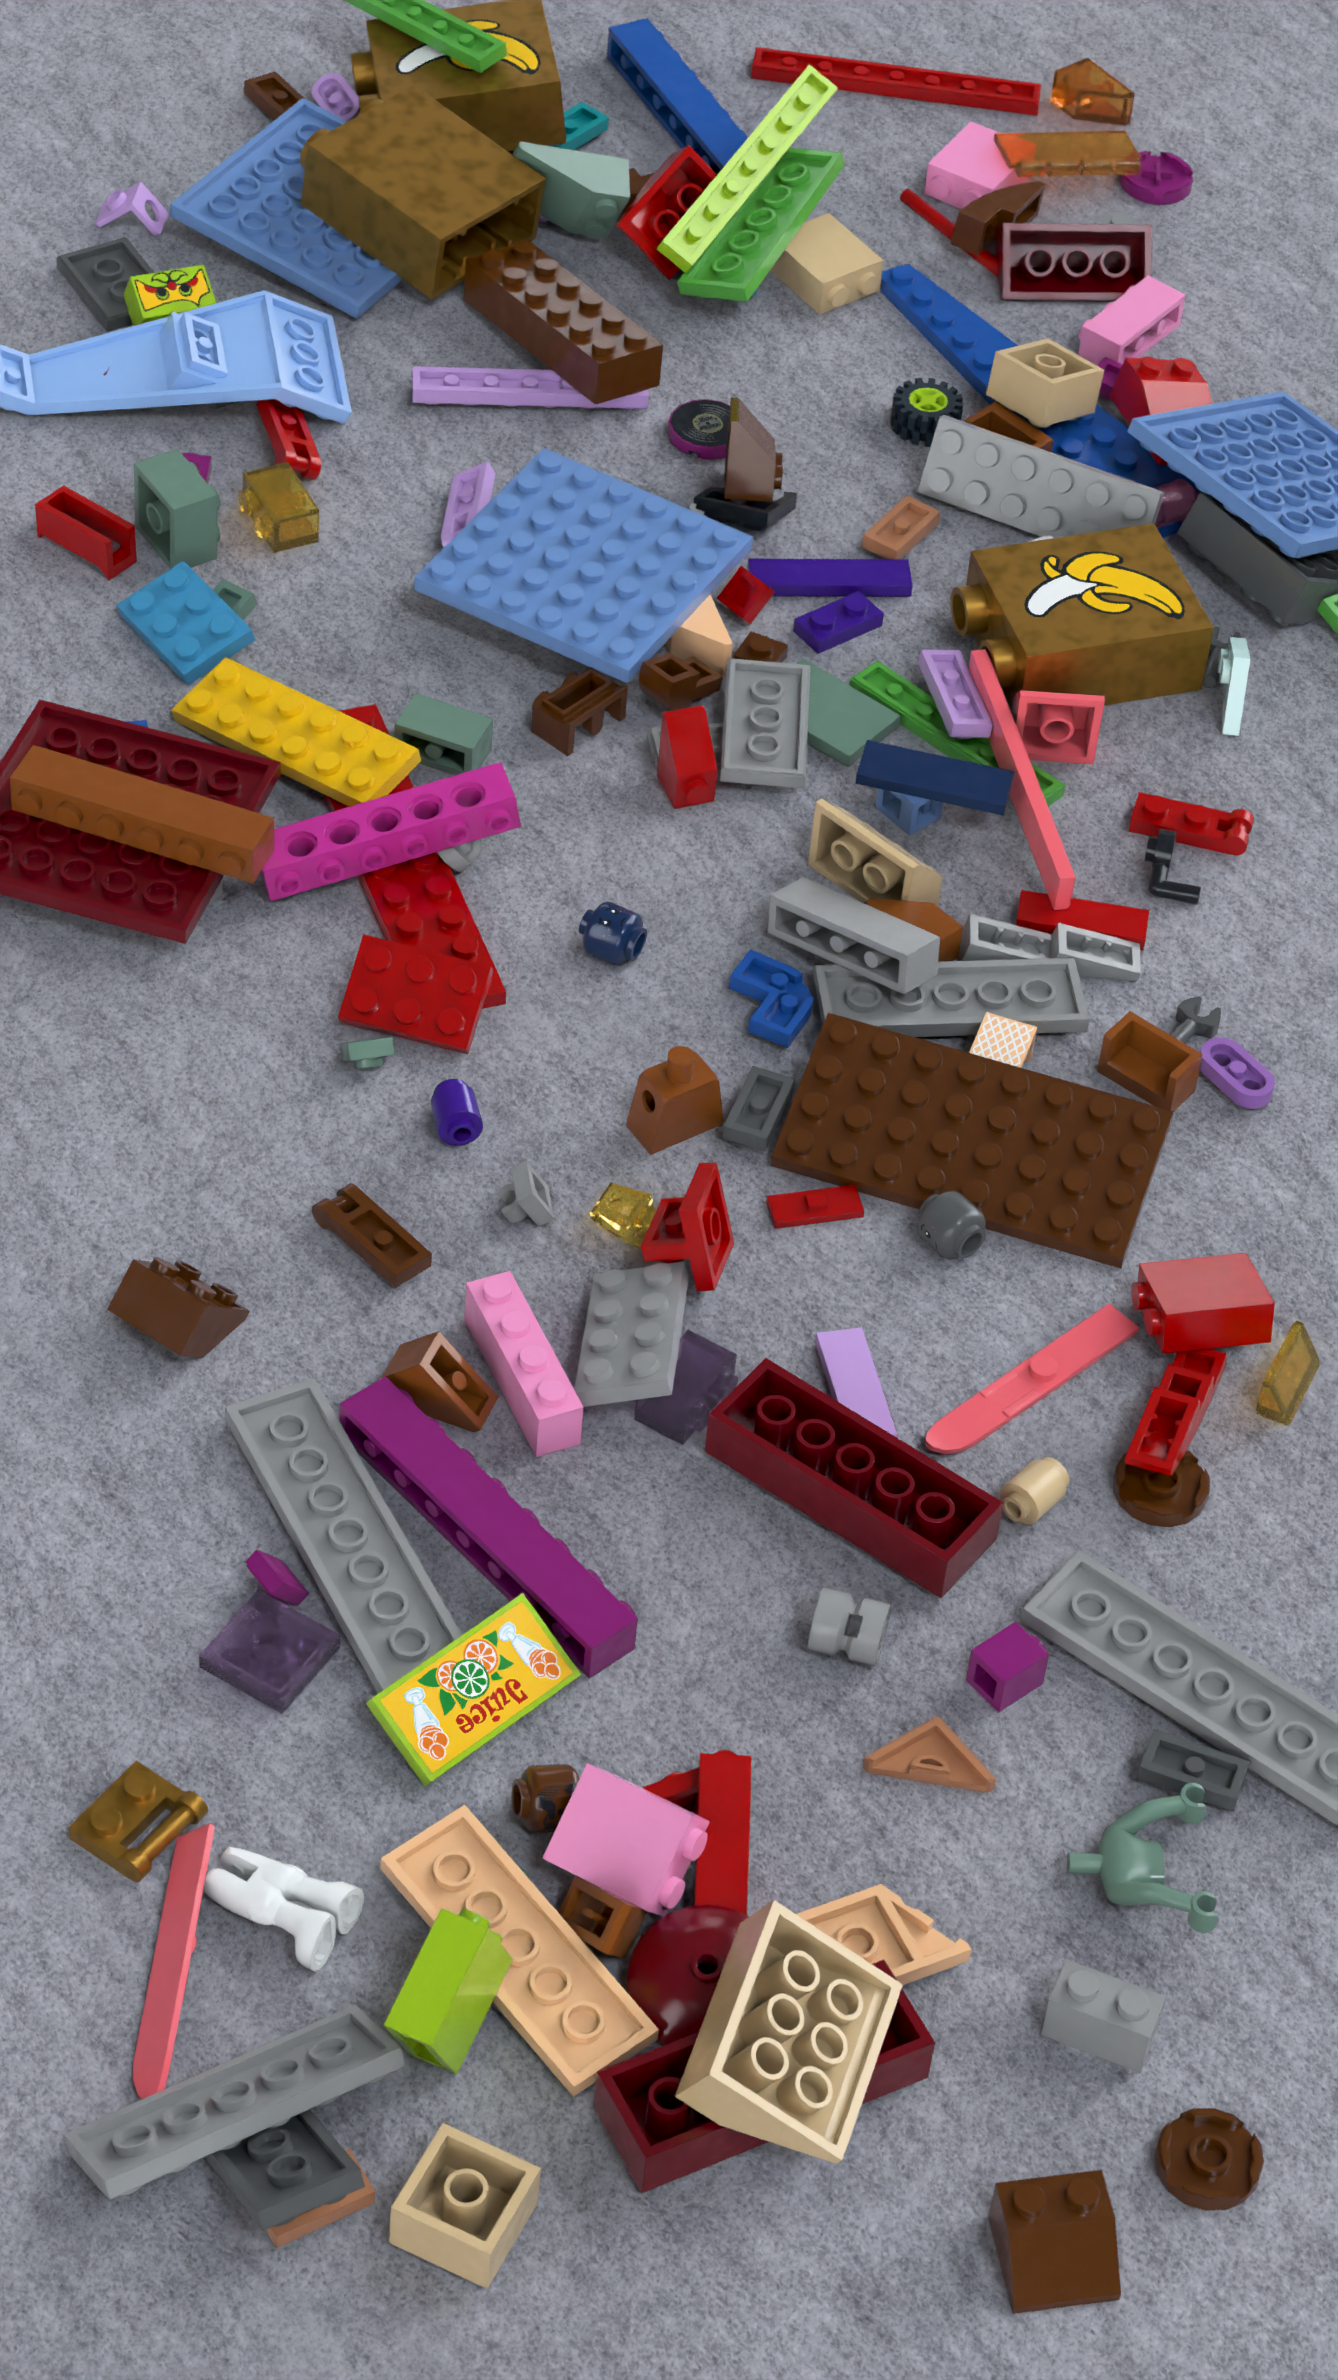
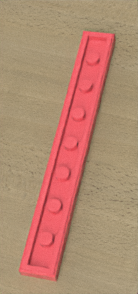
(1025, 788)

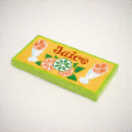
(473, 1689)

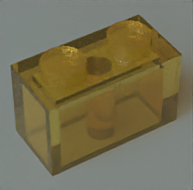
(279, 507)

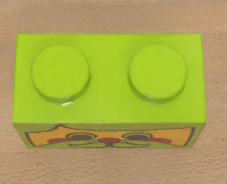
(163, 292)

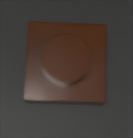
(761, 648)

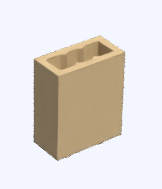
(828, 265)

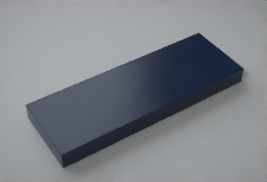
(934, 777)

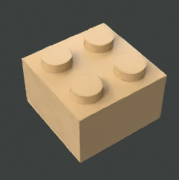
(1044, 382)
(464, 2205)

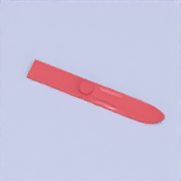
(1030, 1381)
(171, 1961)

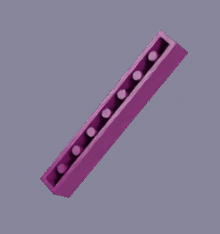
(488, 1525)

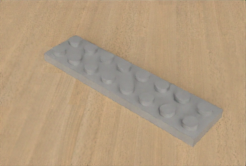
(343, 1530)
(1192, 1678)

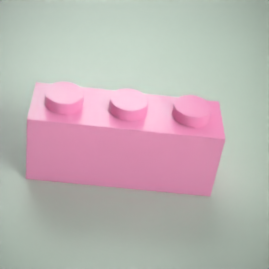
(1132, 322)

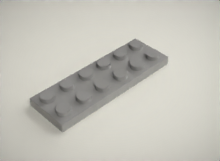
(1030, 485)
(956, 1000)
(233, 2101)

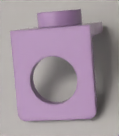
(133, 199)

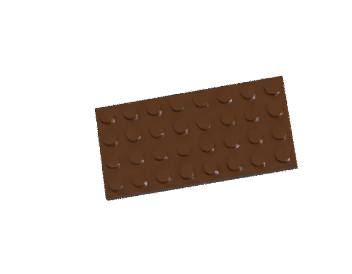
(1019, 1144)

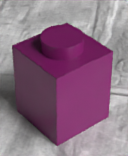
(1007, 1666)

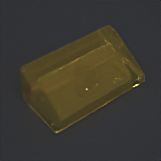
(1288, 1376)

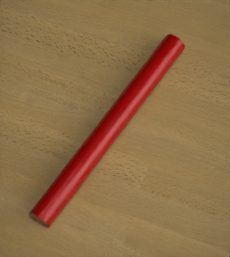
(945, 226)

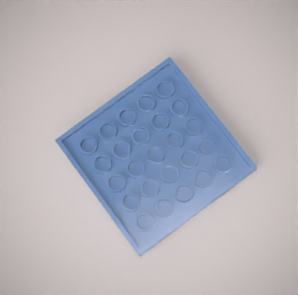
(257, 212)
(1261, 461)
(584, 564)

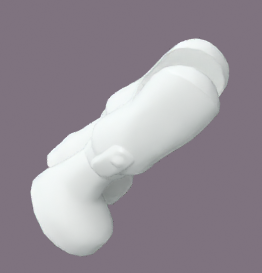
(261, 1892)

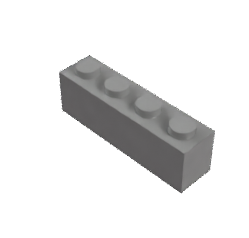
(854, 935)

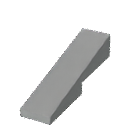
(1094, 952)

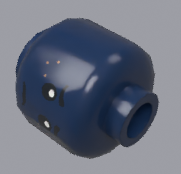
(613, 933)

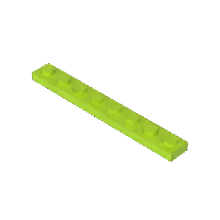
(747, 169)

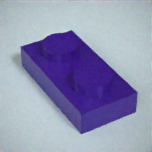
(838, 622)

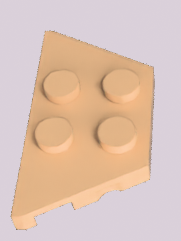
(882, 1927)

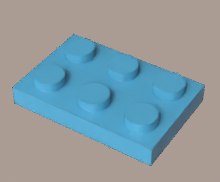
(185, 622)

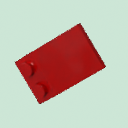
(663, 203)
(1158, 386)

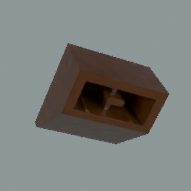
(177, 1306)

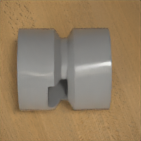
(832, 1623)

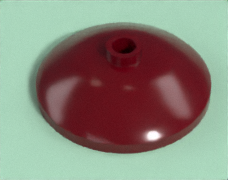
(665, 1967)

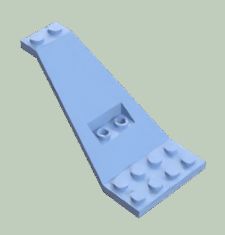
(208, 355)

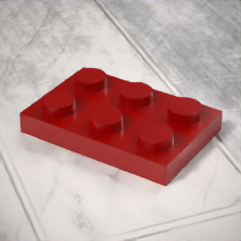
(415, 994)

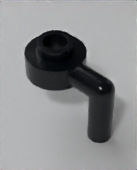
(1159, 852)

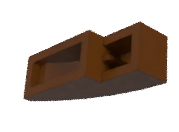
(981, 217)

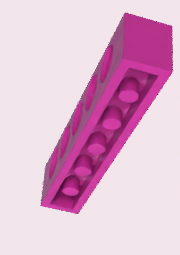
(390, 830)

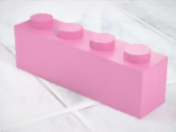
(523, 1364)

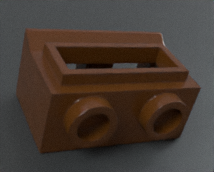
(577, 701)

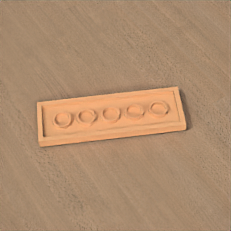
(555, 1985)

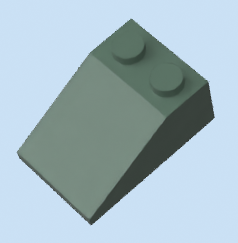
(581, 188)

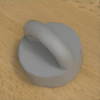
(461, 856)

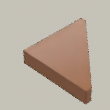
(931, 1756)

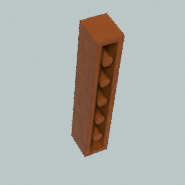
(142, 813)

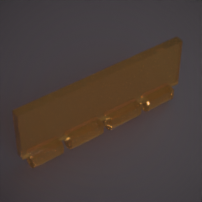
(1069, 153)

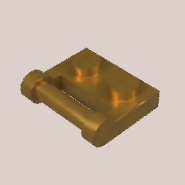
(126, 1811)

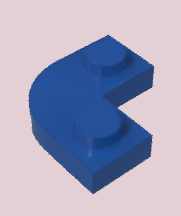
(783, 996)

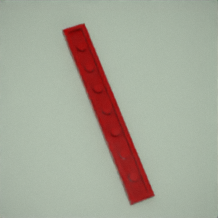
(901, 81)

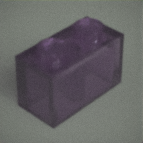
(701, 1380)

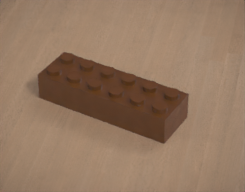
(563, 322)

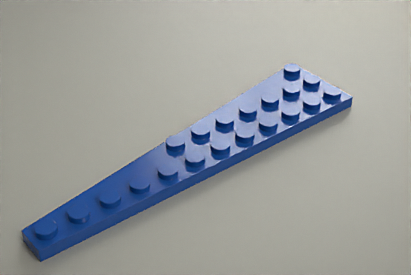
(970, 348)

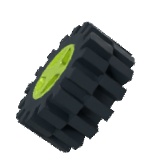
(920, 405)

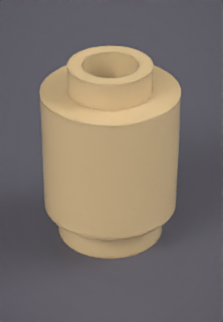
(1034, 1490)

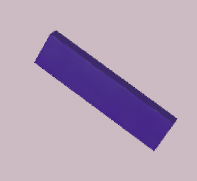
(834, 576)

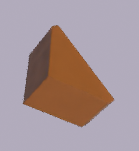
(601, 1917)

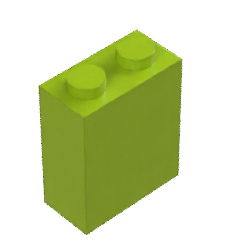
(449, 1989)

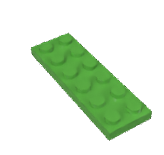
(762, 226)

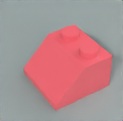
(1058, 725)

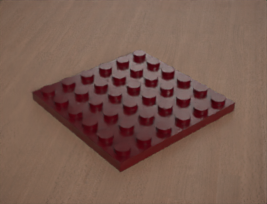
(101, 876)

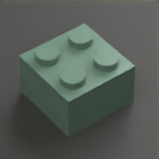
(176, 509)

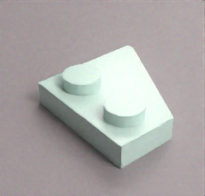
(1233, 671)

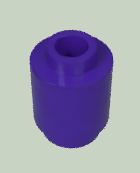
(456, 1112)

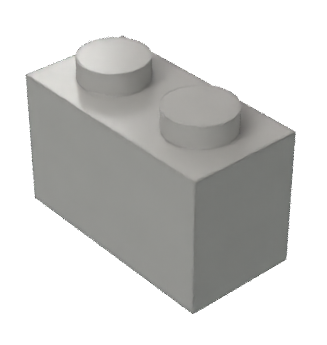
(1103, 2015)

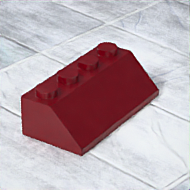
(1071, 260)

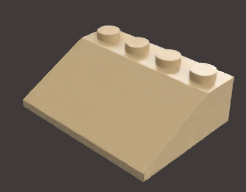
(790, 2036)

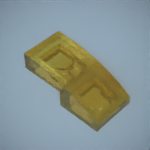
(624, 1213)

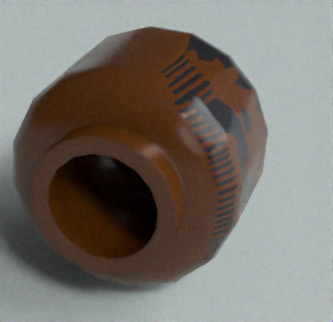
(543, 1795)

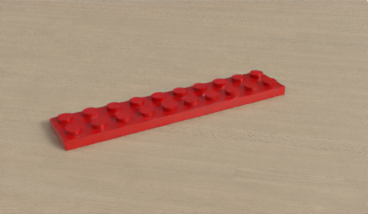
(420, 898)

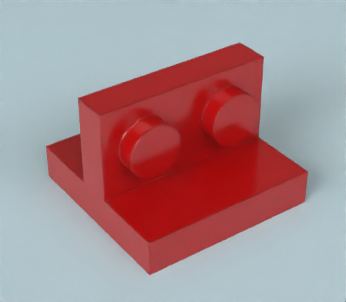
(693, 1229)

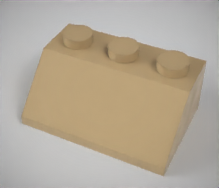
(866, 861)

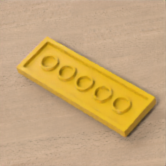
(307, 737)

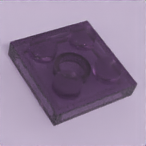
(270, 1651)

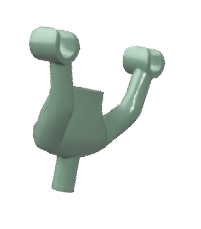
(1135, 1867)

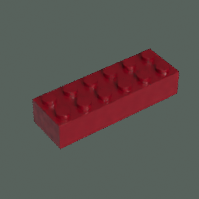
(853, 1477)
(669, 2139)

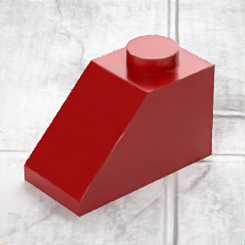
(687, 757)

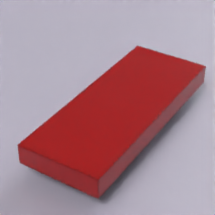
(815, 1206)

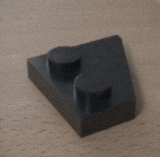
(753, 514)

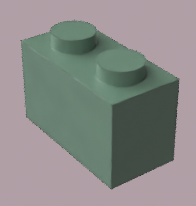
(445, 734)

